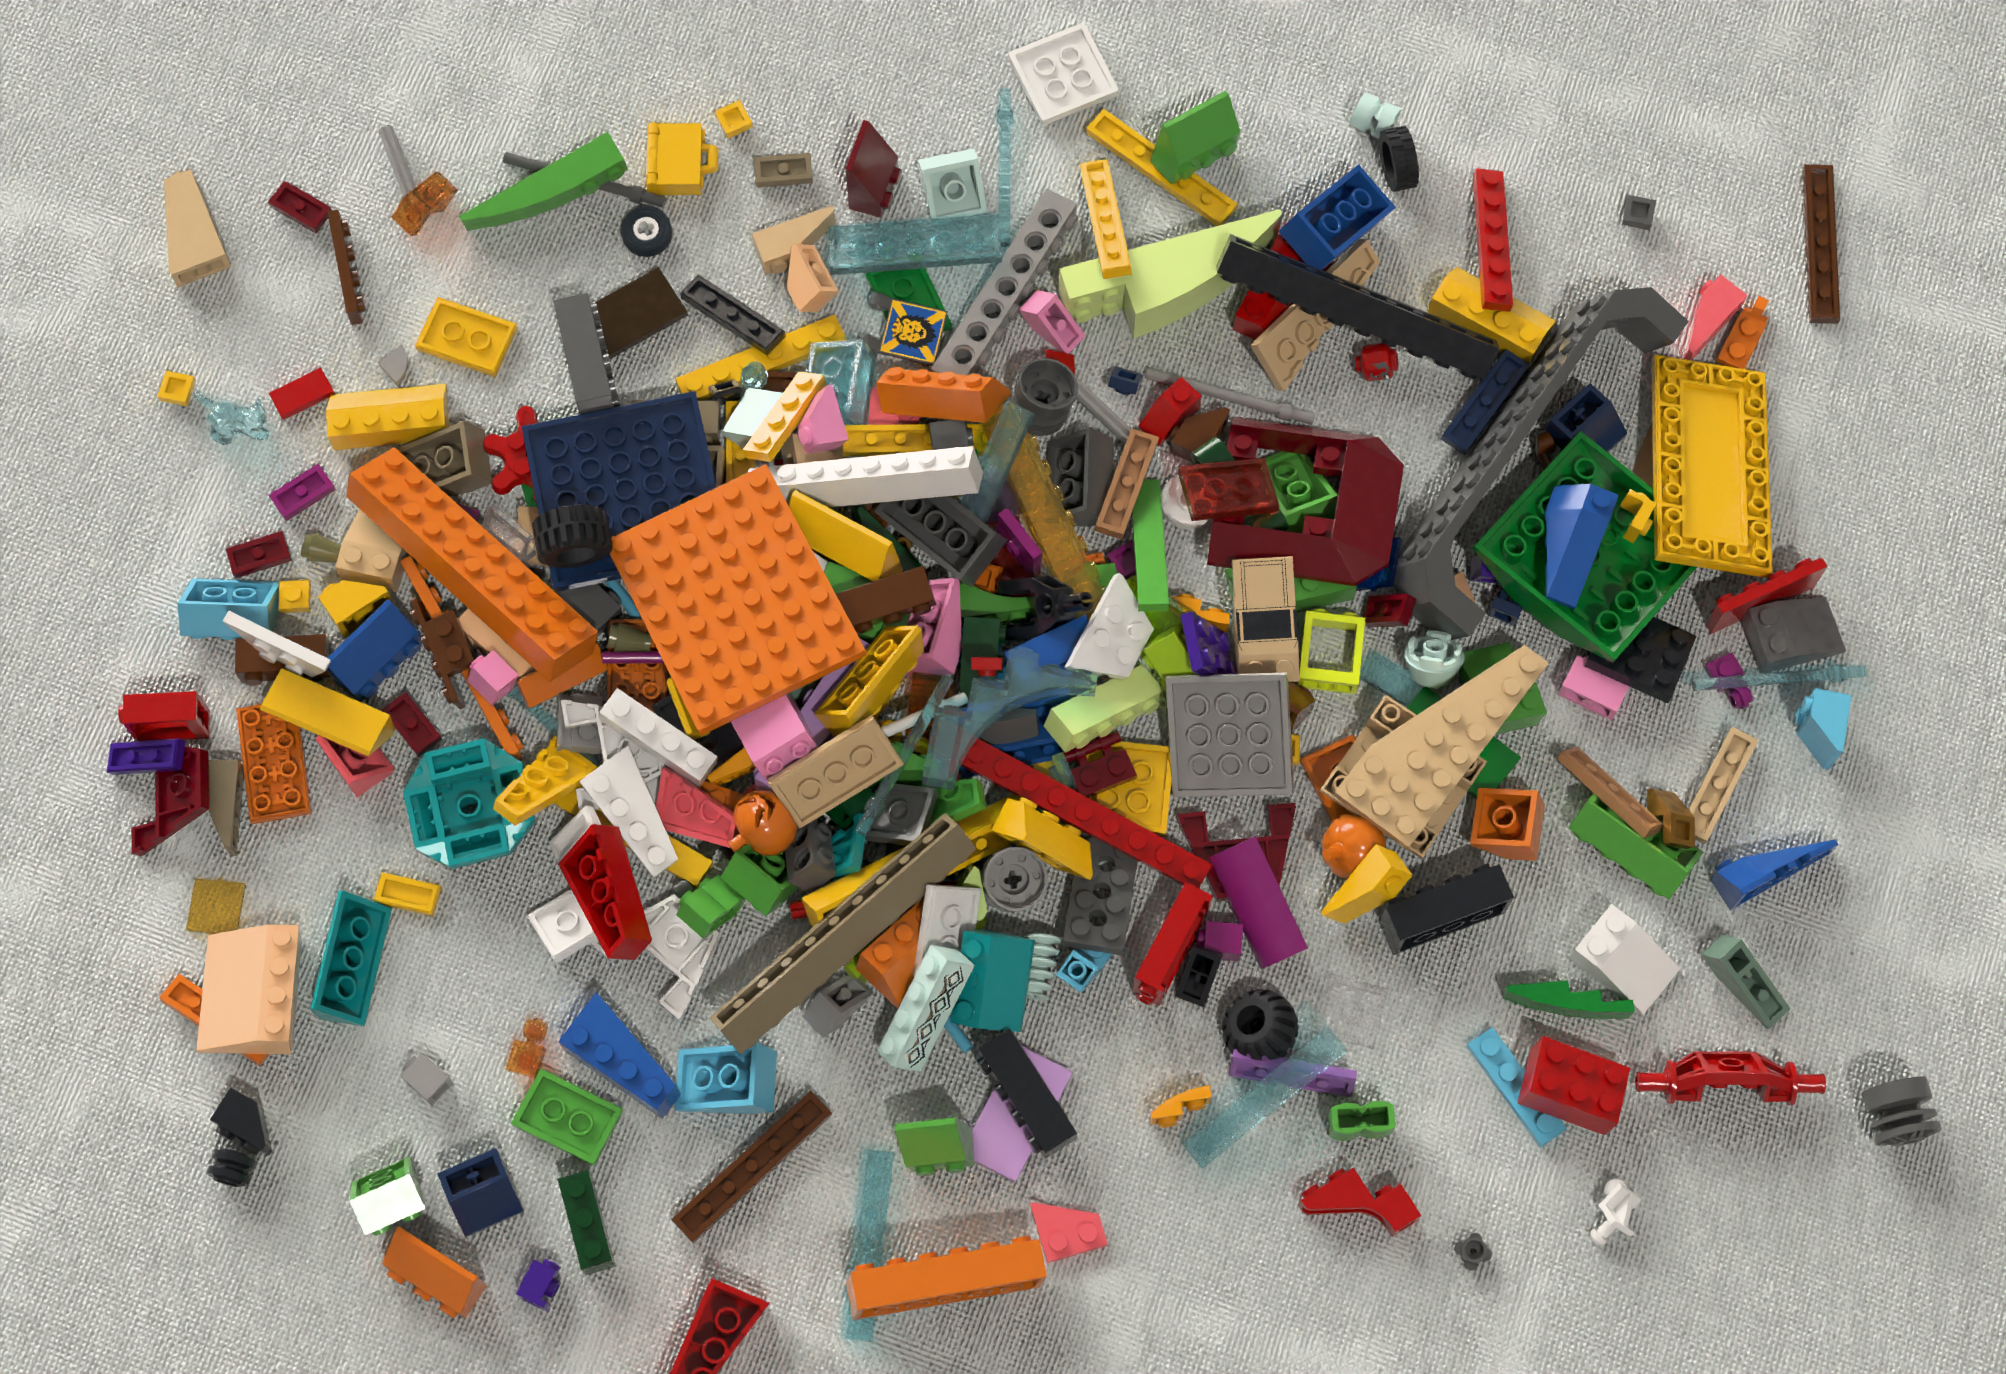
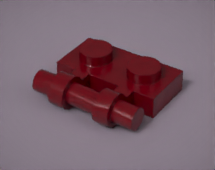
(1102, 773)

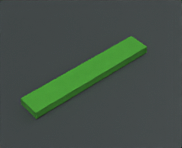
(1150, 549)

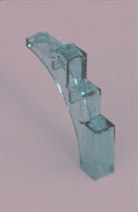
(989, 700)

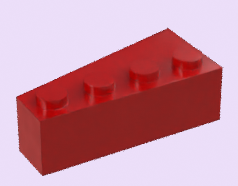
(607, 891)
(717, 1328)

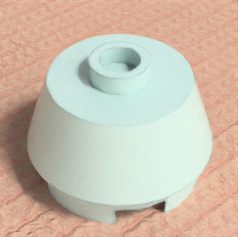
(1434, 659)

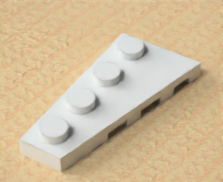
(627, 804)

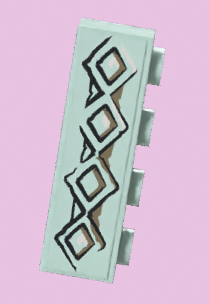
(925, 1008)

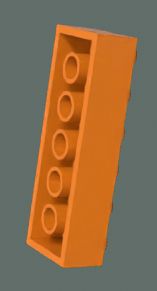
(945, 1278)

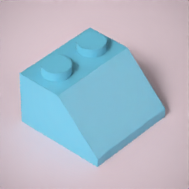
(1824, 724)

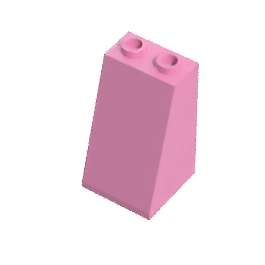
(775, 735)

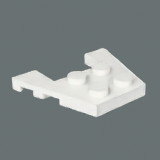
(611, 742)
(678, 950)

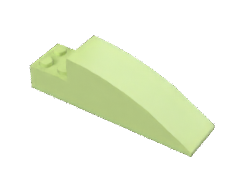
(1166, 276)

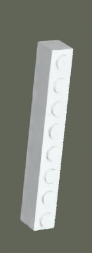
(882, 477)

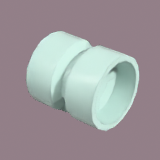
(1374, 116)

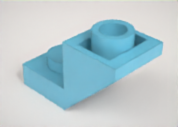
(1082, 968)

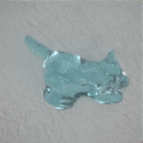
(230, 419)

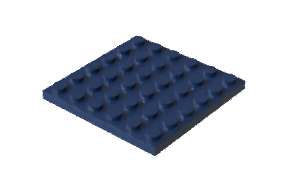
(622, 459)

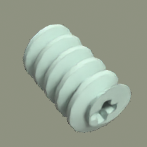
(1040, 962)

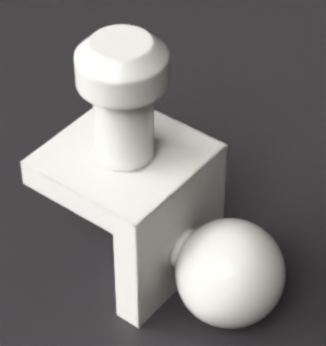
(1617, 1209)

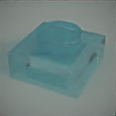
(1060, 770)

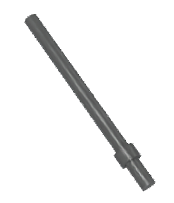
(635, 193)

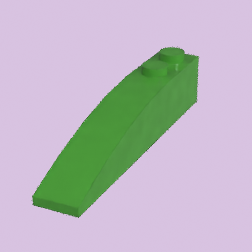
(552, 186)

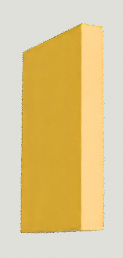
(466, 337)

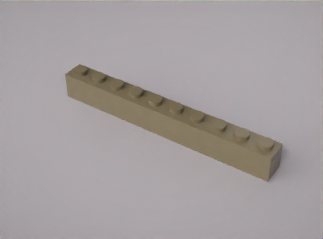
(842, 933)

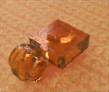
(526, 1056)

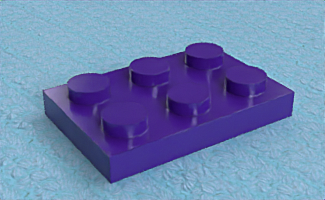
(1207, 646)

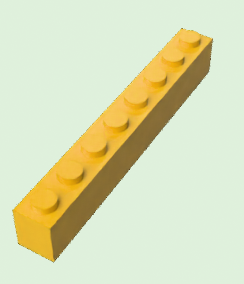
(976, 827)

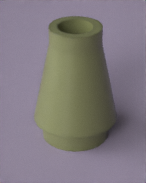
(319, 549)
(628, 639)

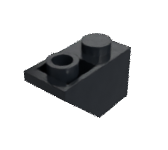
(243, 1119)

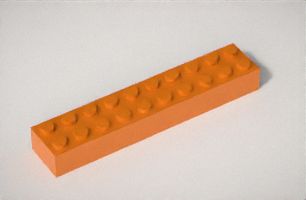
(472, 564)

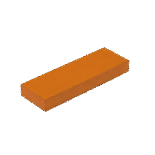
(537, 689)

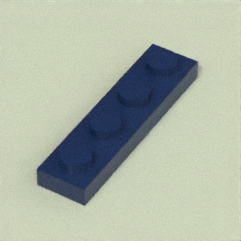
(1485, 402)

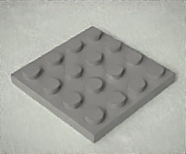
(1230, 734)

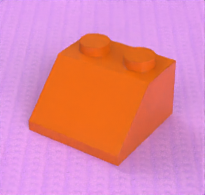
(1508, 823)

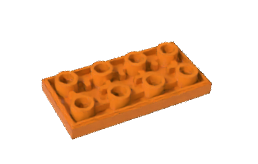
(640, 681)
(272, 766)

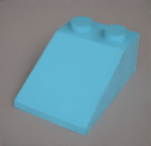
(726, 1081)

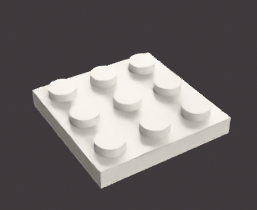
(1063, 74)

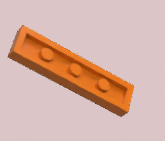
(186, 1000)

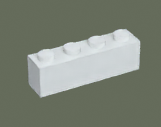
(658, 737)

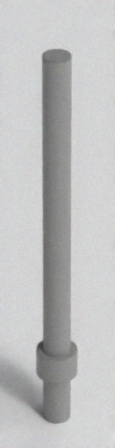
(1284, 411)

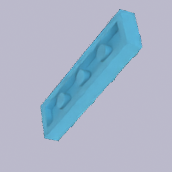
(1508, 1077)

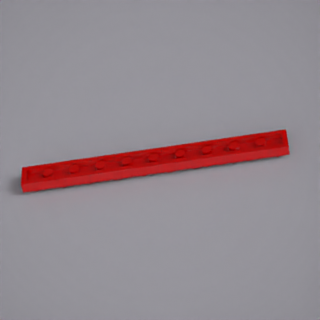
(1086, 814)

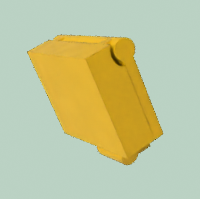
(677, 158)

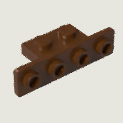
(448, 645)

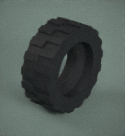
(1399, 158)

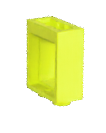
(1329, 679)

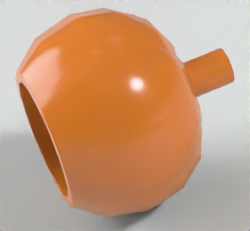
(763, 824)
(1348, 843)

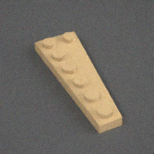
(1296, 333)

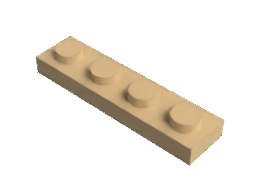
(1720, 781)

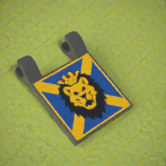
(910, 330)

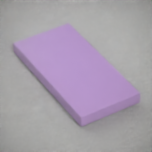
(997, 1138)

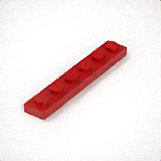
(1492, 240)

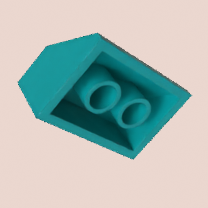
(998, 983)

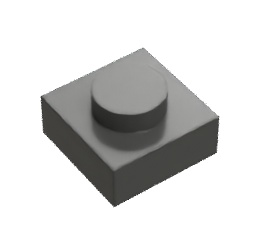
(1639, 212)

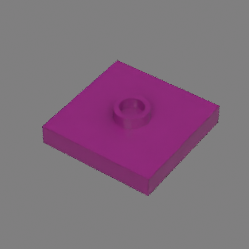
(1020, 543)

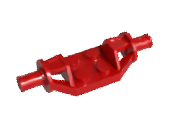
(1719, 1069)

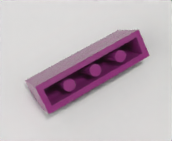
(1258, 902)

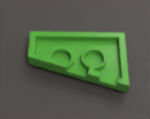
(960, 802)

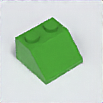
(759, 879)
(936, 1145)

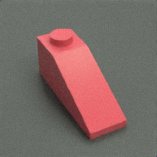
(1716, 307)

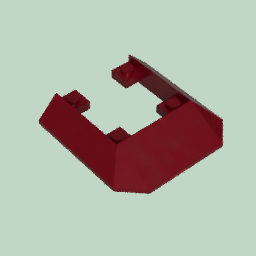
(1328, 549)

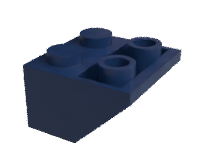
(1590, 414)
(480, 1192)

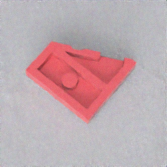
(1067, 1231)

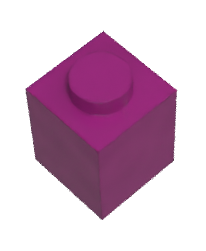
(1223, 939)

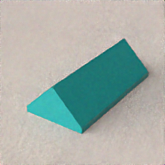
(350, 960)

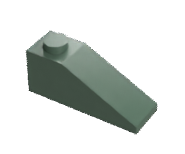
(1745, 979)

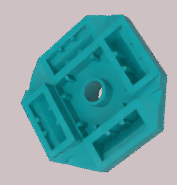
(442, 789)

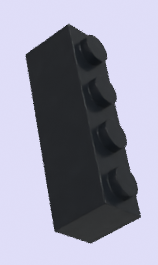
(1026, 1093)

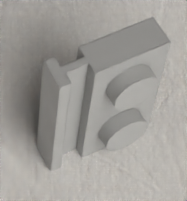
(582, 738)

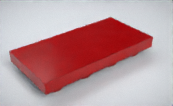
(1780, 587)

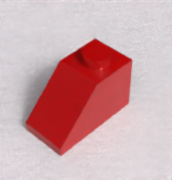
(1171, 410)

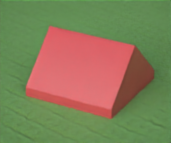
(356, 768)

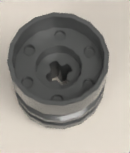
(1048, 391)
(1901, 1111)

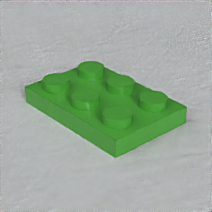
(567, 1117)

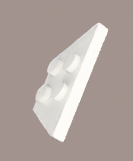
(1113, 634)
(275, 647)

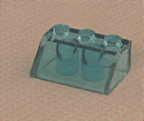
(851, 372)

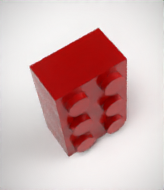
(1574, 1085)

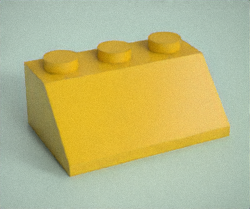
(1042, 834)

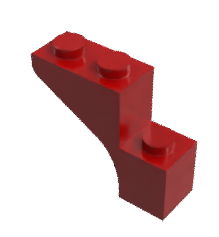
(1349, 1194)

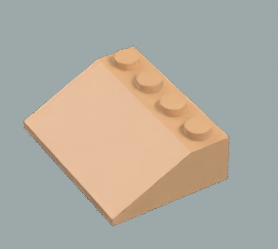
(250, 991)

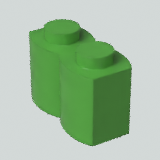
(709, 906)
(1370, 1121)

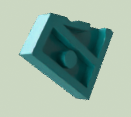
(848, 849)

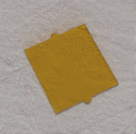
(215, 906)

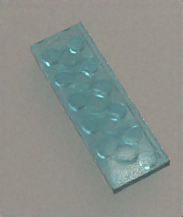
(914, 244)

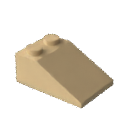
(370, 555)

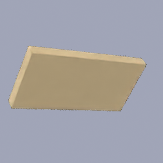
(835, 771)

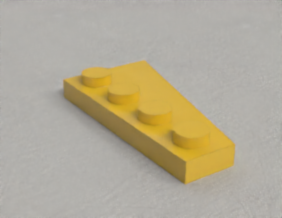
(543, 783)

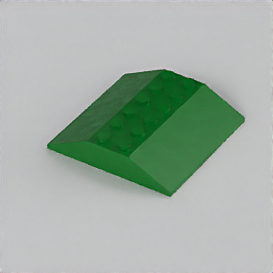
(1624, 580)

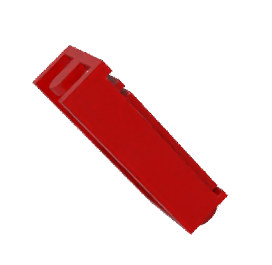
(1171, 944)

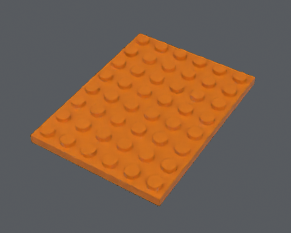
(734, 599)

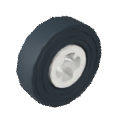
(639, 242)

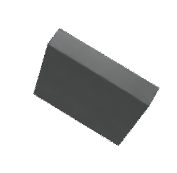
(905, 815)

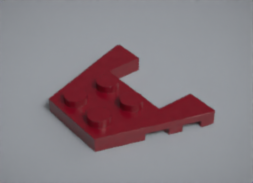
(178, 801)
(1273, 846)

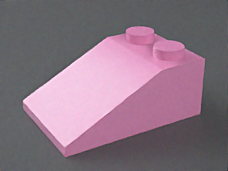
(940, 630)

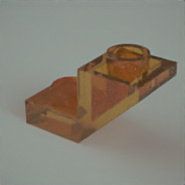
(428, 197)

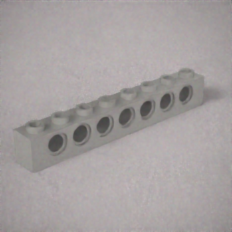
(1049, 209)

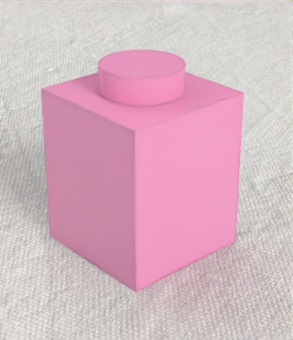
(492, 677)

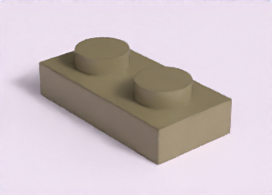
(783, 170)

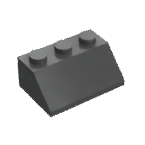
(1083, 471)

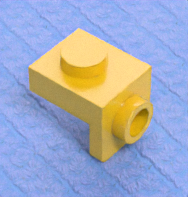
(1641, 507)

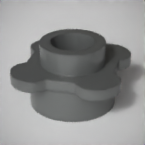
(1474, 1242)

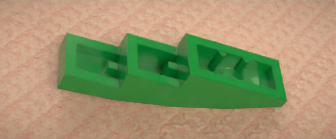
(1557, 999)

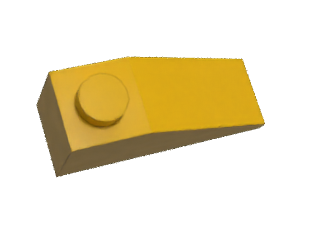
(1369, 886)

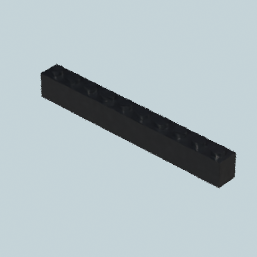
(1357, 307)

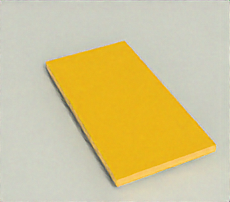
(1711, 466)

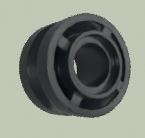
(231, 1167)

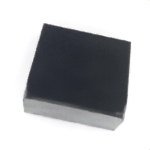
(725, 392)

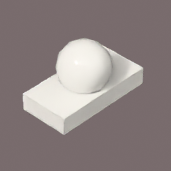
(572, 831)

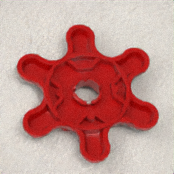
(513, 453)

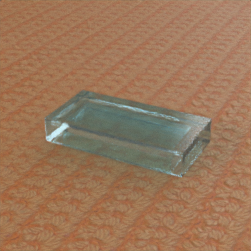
(1389, 679)

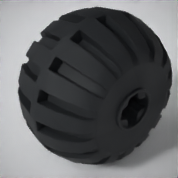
(1260, 1025)

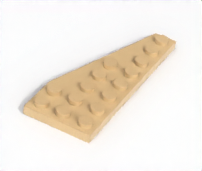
(1421, 762)

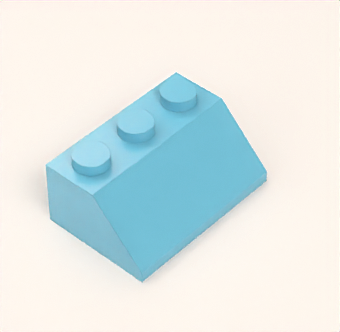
(209, 600)

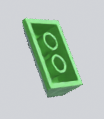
(1196, 138)

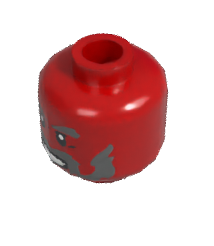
(1377, 362)

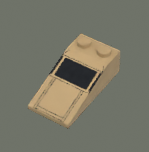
(1265, 616)

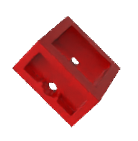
(165, 716)

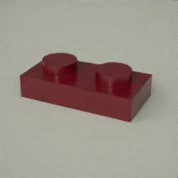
(299, 207)
(258, 554)
(1388, 610)
(412, 724)

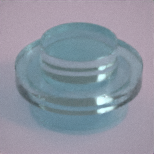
(754, 376)

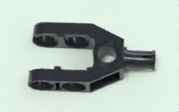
(1053, 604)

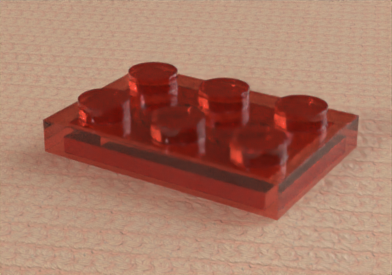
(1228, 489)

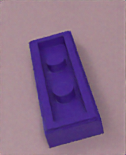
(146, 756)

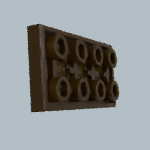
(638, 311)

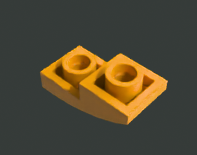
(1212, 615)
(1171, 1110)

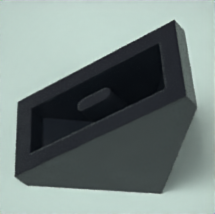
(1199, 975)

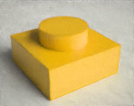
(733, 119)
(176, 388)
(294, 596)

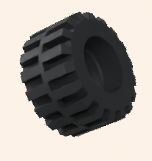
(572, 536)

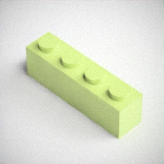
(1114, 704)

